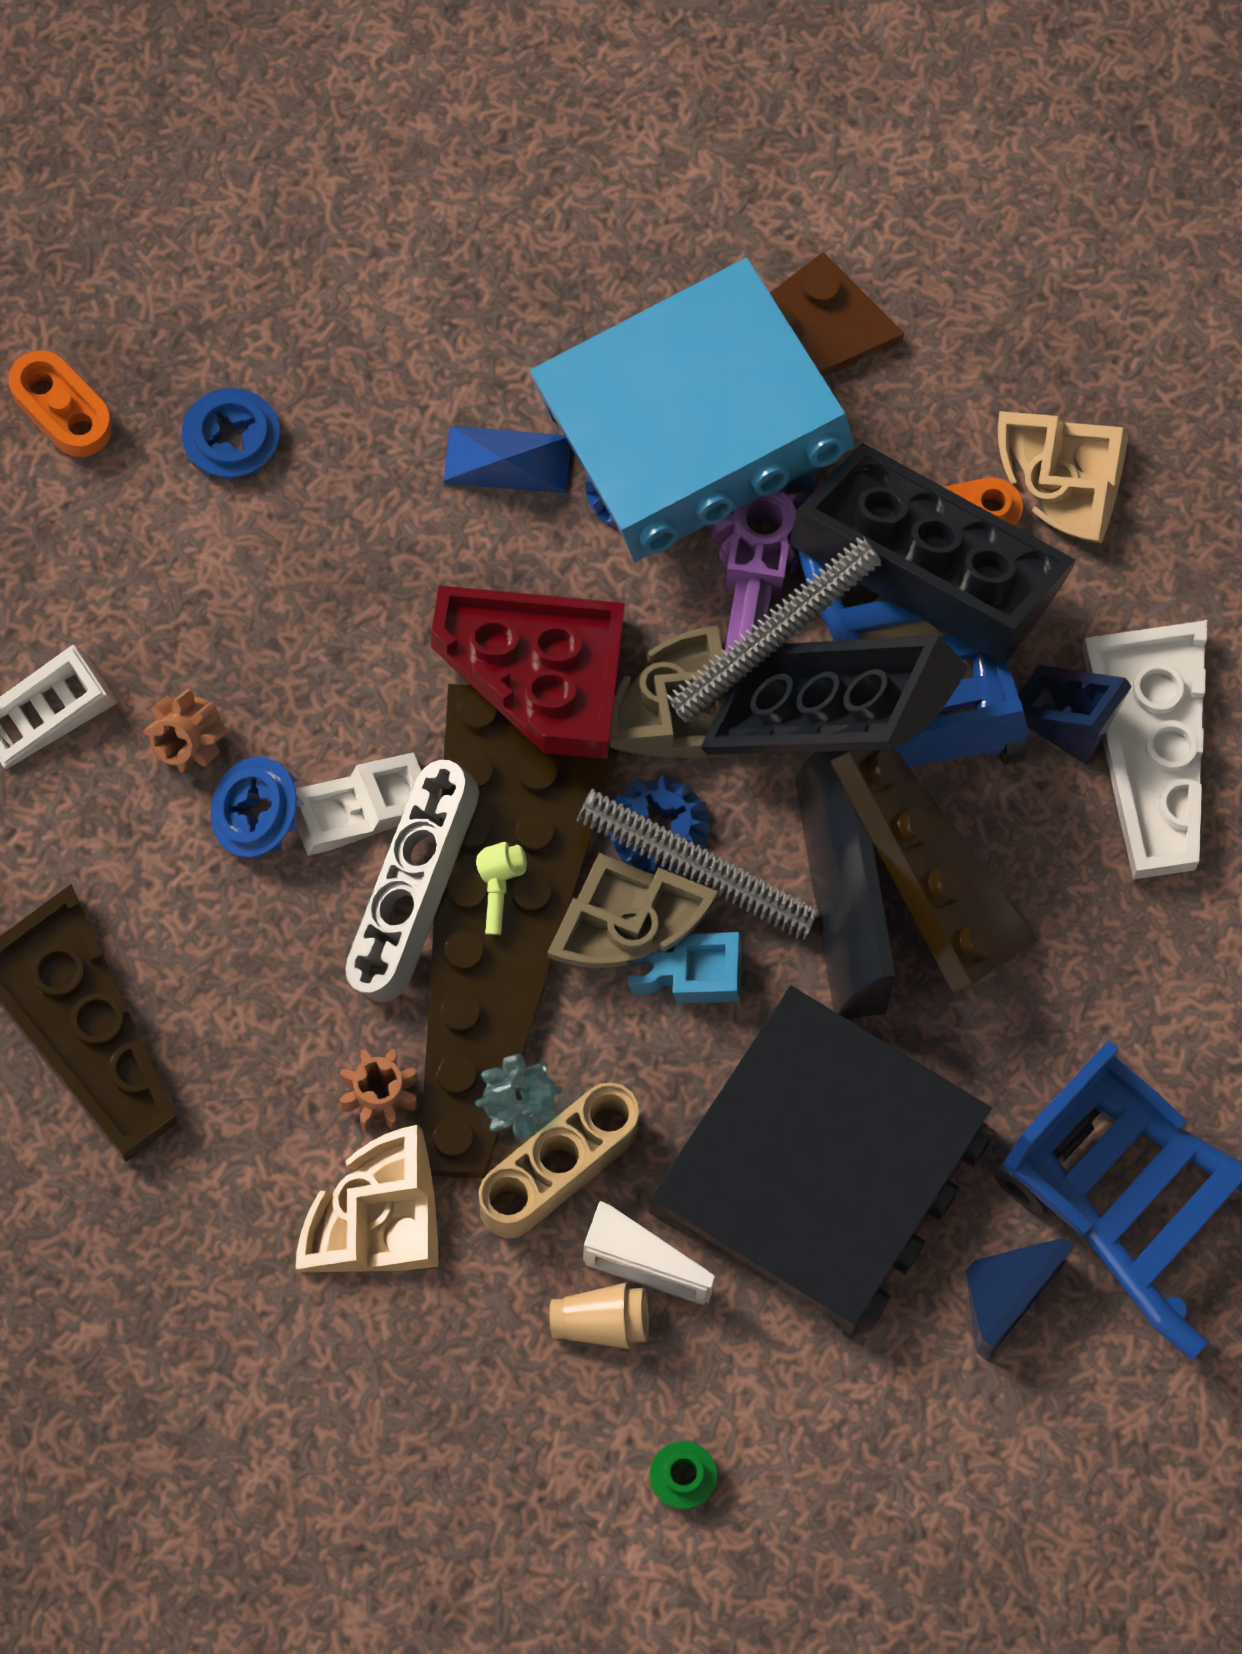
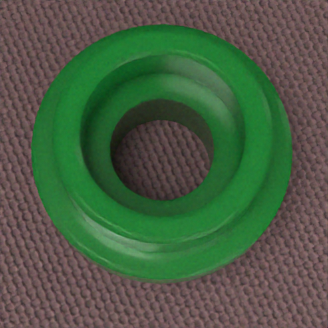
(683, 1496)

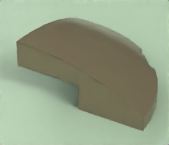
(642, 712)
(628, 915)

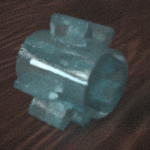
(536, 1091)

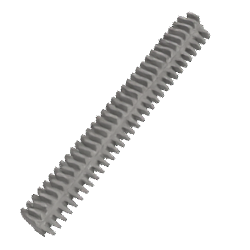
(775, 630)
(697, 863)

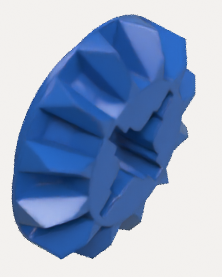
(239, 410)
(240, 791)
(669, 799)

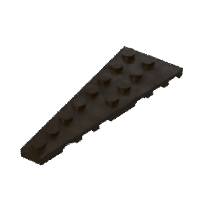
(492, 984)

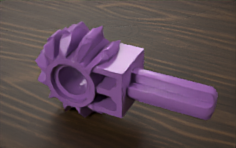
(757, 560)

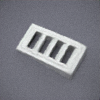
(76, 711)
(634, 1253)

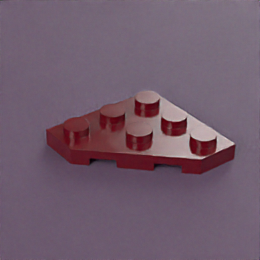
(537, 661)

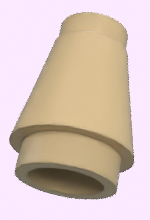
(602, 1316)

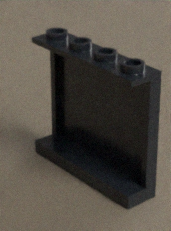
(824, 1160)

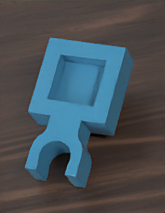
(699, 969)

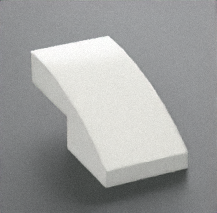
(355, 805)

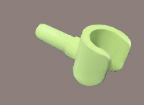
(495, 866)

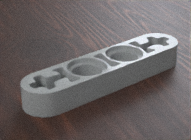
(422, 882)

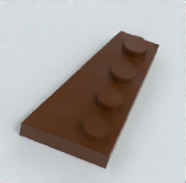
(833, 316)

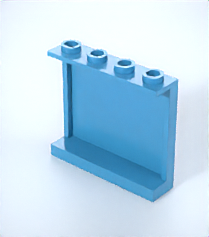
(693, 409)

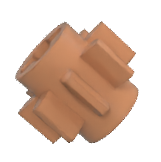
(185, 730)
(366, 1101)

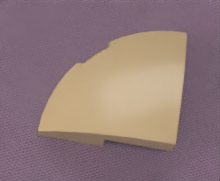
(1046, 450)
(378, 1213)

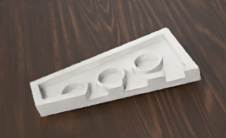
(1156, 742)

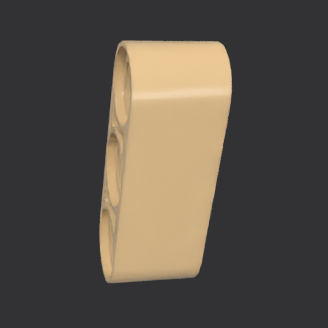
(569, 1132)

